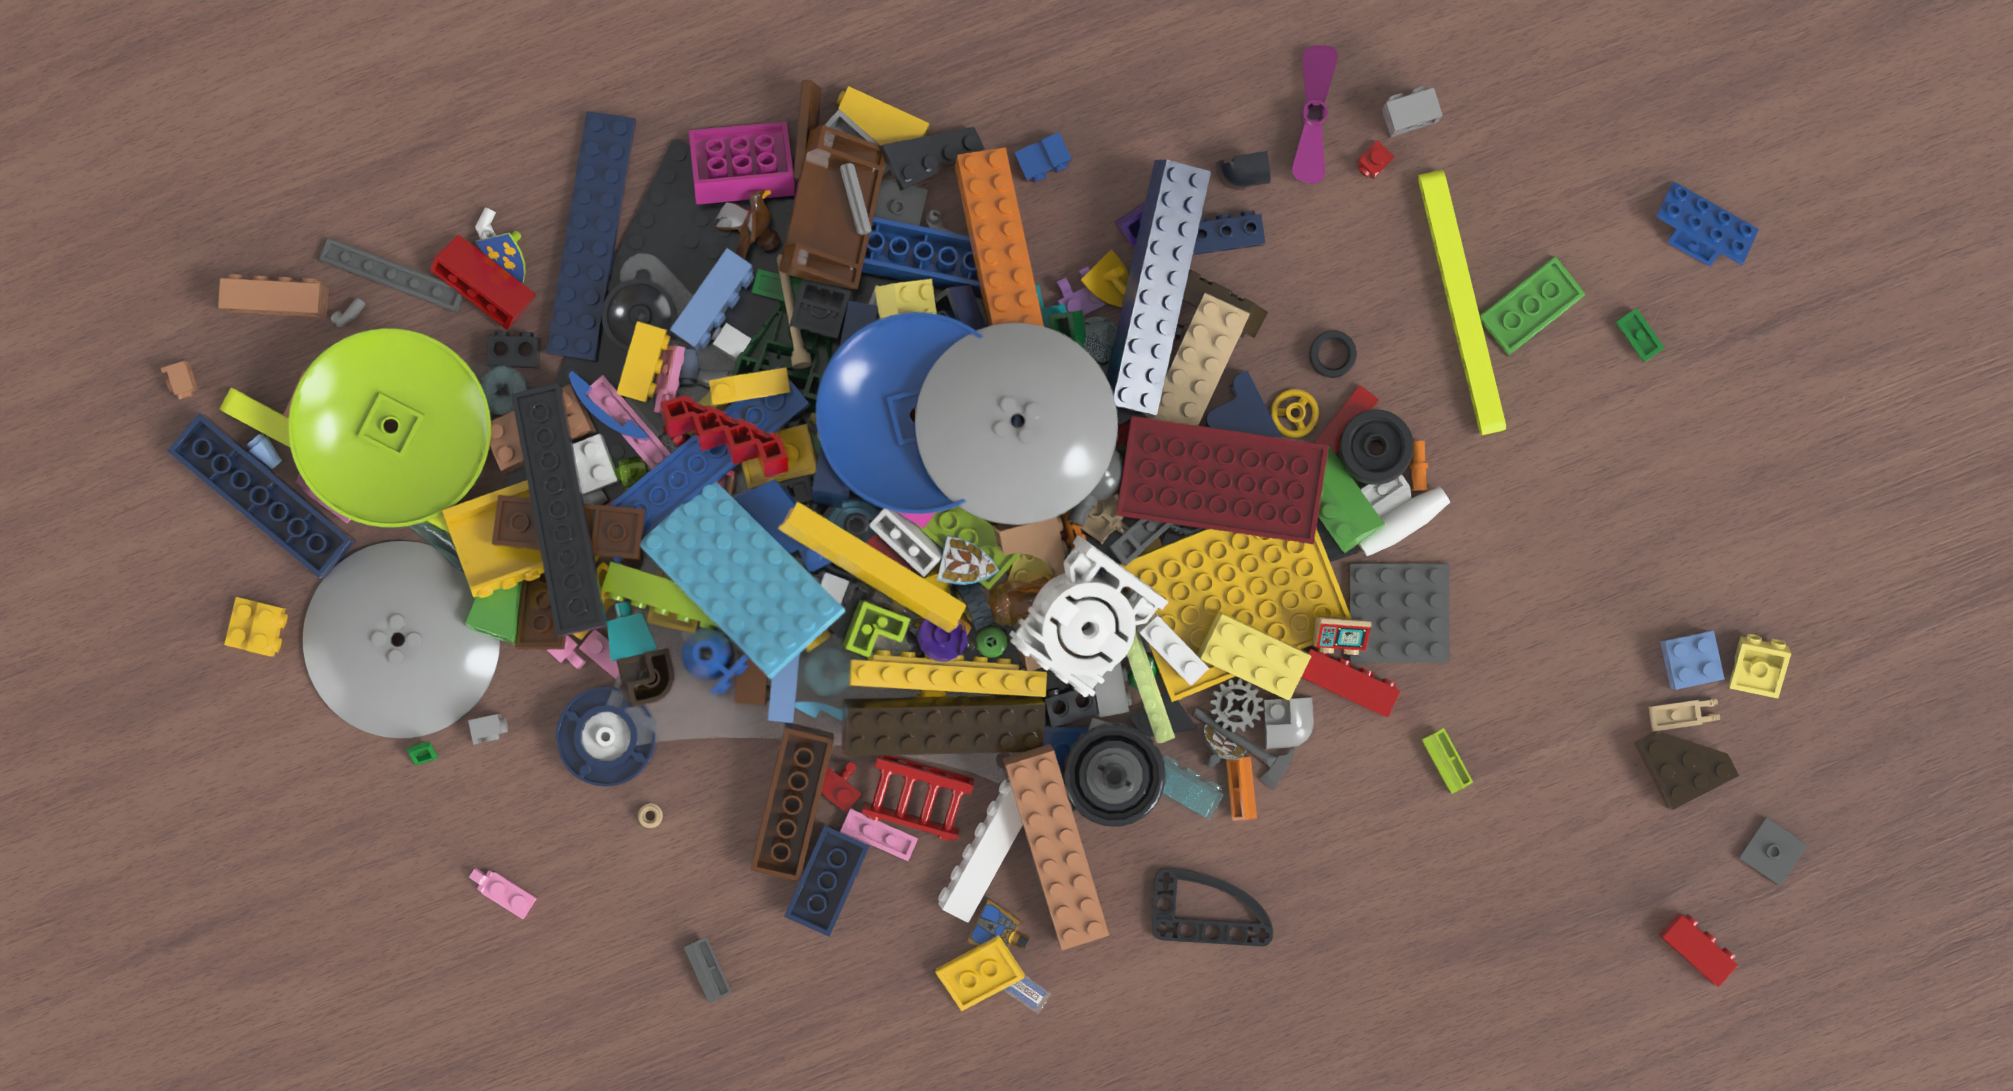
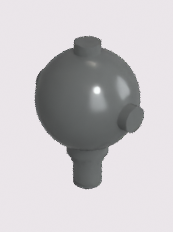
(1105, 489)

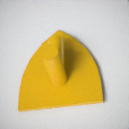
(1108, 280)

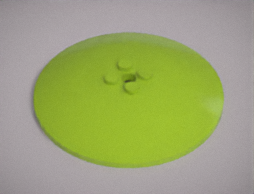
(382, 474)

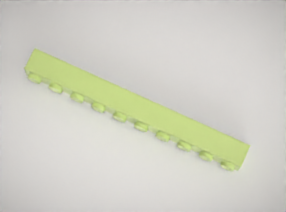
(1148, 688)

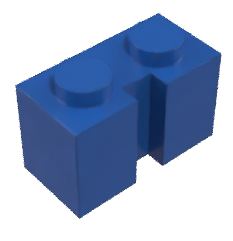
(1043, 158)

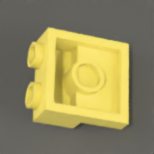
(1760, 666)

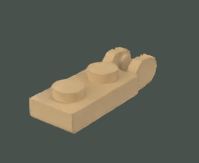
(1680, 714)

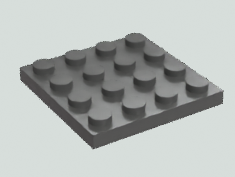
(1405, 611)

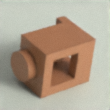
(180, 379)

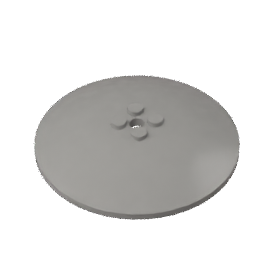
(1009, 470)
(387, 687)

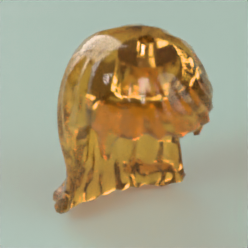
(1012, 600)

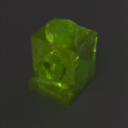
(630, 471)

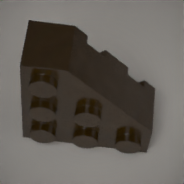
(1683, 767)

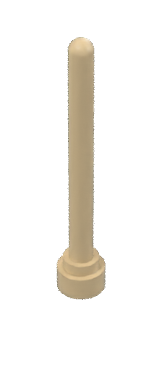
(800, 357)

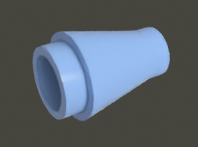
(264, 450)

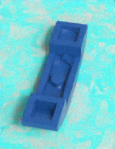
(629, 429)

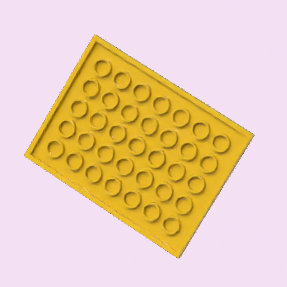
(1249, 577)

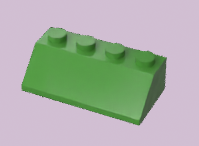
(1345, 507)

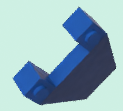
(769, 507)

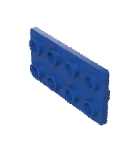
(1704, 228)

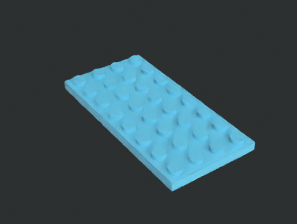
(741, 578)

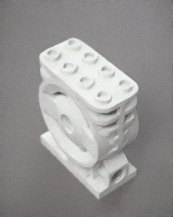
(1103, 641)

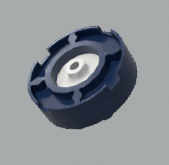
(585, 751)

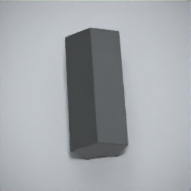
(707, 969)

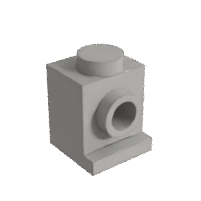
(487, 728)

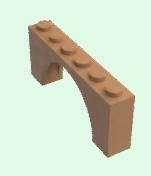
(1041, 541)

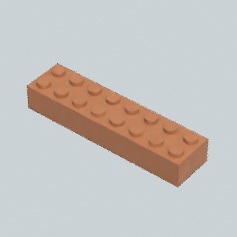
(1056, 847)

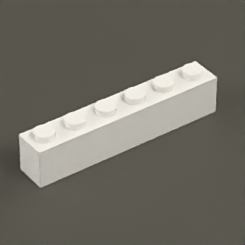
(982, 856)

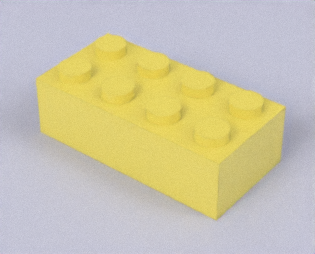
(905, 298)
(1253, 655)

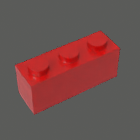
(1699, 949)

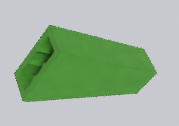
(497, 614)

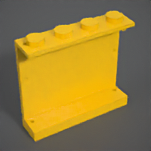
(484, 564)

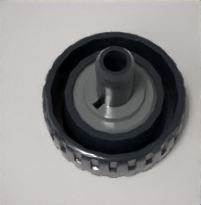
(1114, 774)

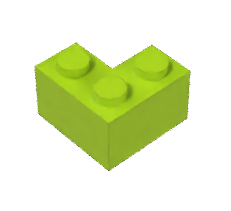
(868, 623)

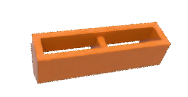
(1241, 789)

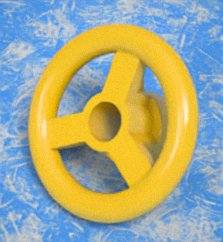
(1302, 431)

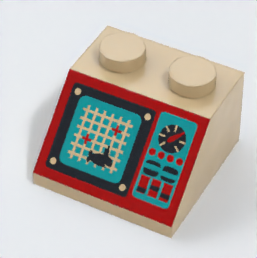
(1341, 634)

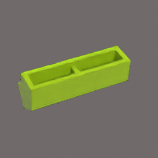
(1447, 760)

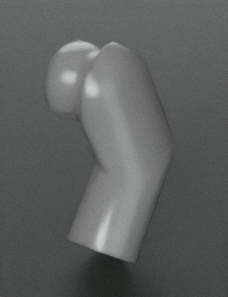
(934, 221)
(349, 315)

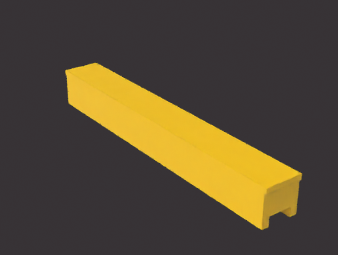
(872, 567)

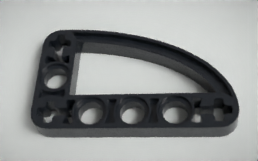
(1200, 925)

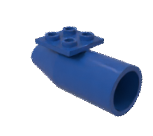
(719, 665)

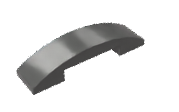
(1137, 539)

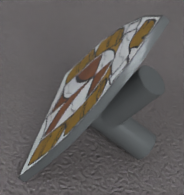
(1220, 747)

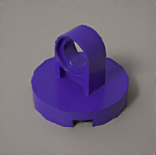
(940, 644)

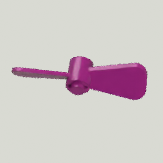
(1318, 71)

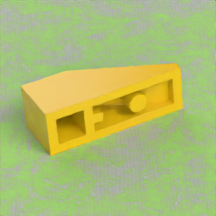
(749, 386)

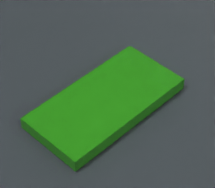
(1531, 306)

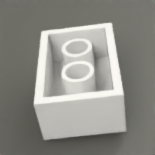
(594, 464)

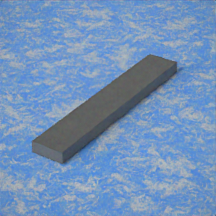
(390, 274)

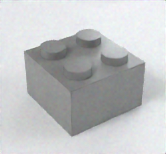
(1412, 111)

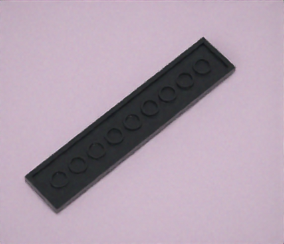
(559, 510)

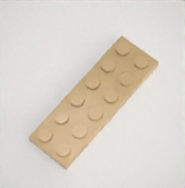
(1200, 361)

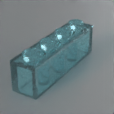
(1191, 791)

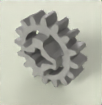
(1228, 697)

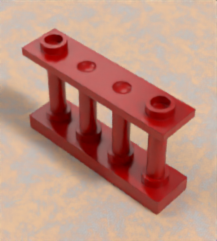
(911, 773)

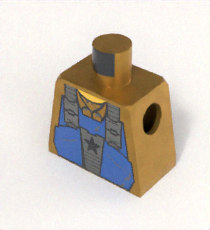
(997, 921)

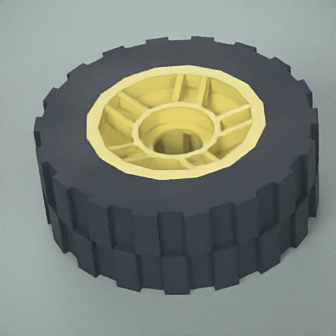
(977, 608)

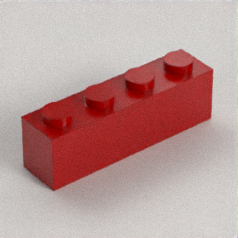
(1351, 684)

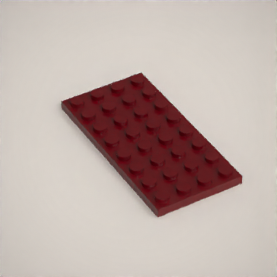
(1222, 480)

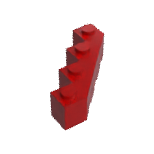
(715, 429)

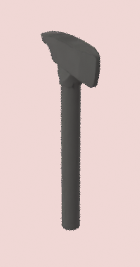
(1276, 764)

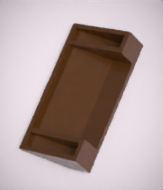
(821, 229)

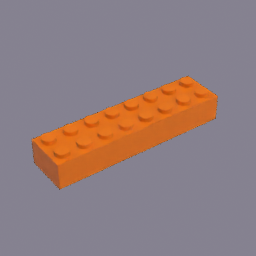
(997, 238)

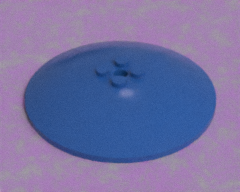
(868, 406)

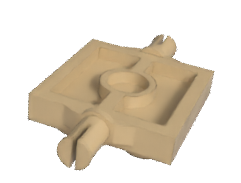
(1103, 520)

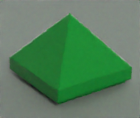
(422, 752)

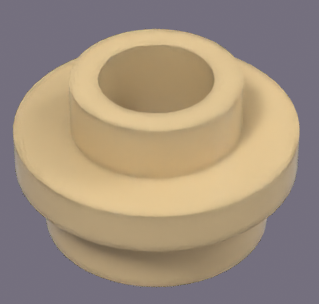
(650, 823)

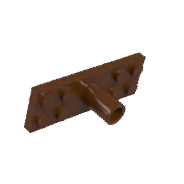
(612, 529)

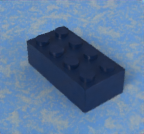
(827, 880)

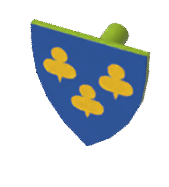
(505, 252)

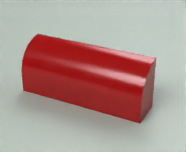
(482, 282)

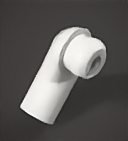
(484, 226)

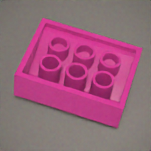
(740, 160)

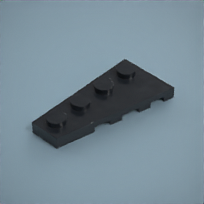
(927, 155)

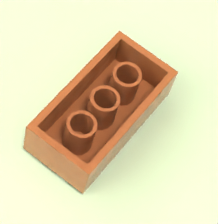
(273, 297)
(505, 436)

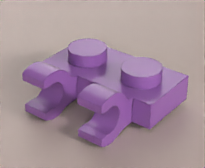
(1079, 300)

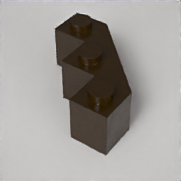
(1197, 286)

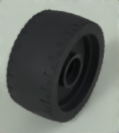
(1376, 427)

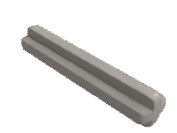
(855, 198)

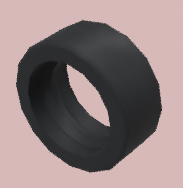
(1351, 352)

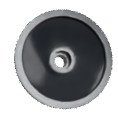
(633, 296)

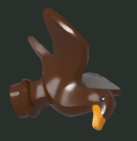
(750, 222)

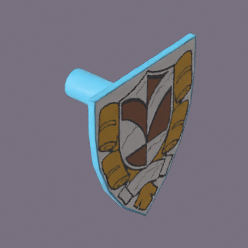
(965, 563)

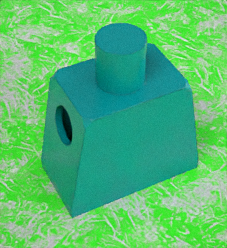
(629, 634)

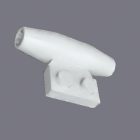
(1399, 512)

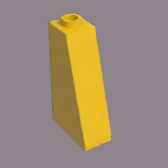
(879, 120)

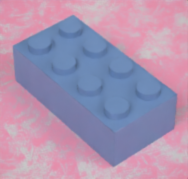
(712, 300)

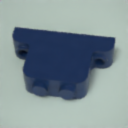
(1245, 412)

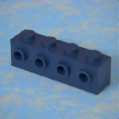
(1229, 233)

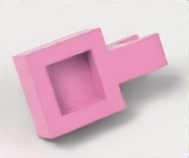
(569, 653)

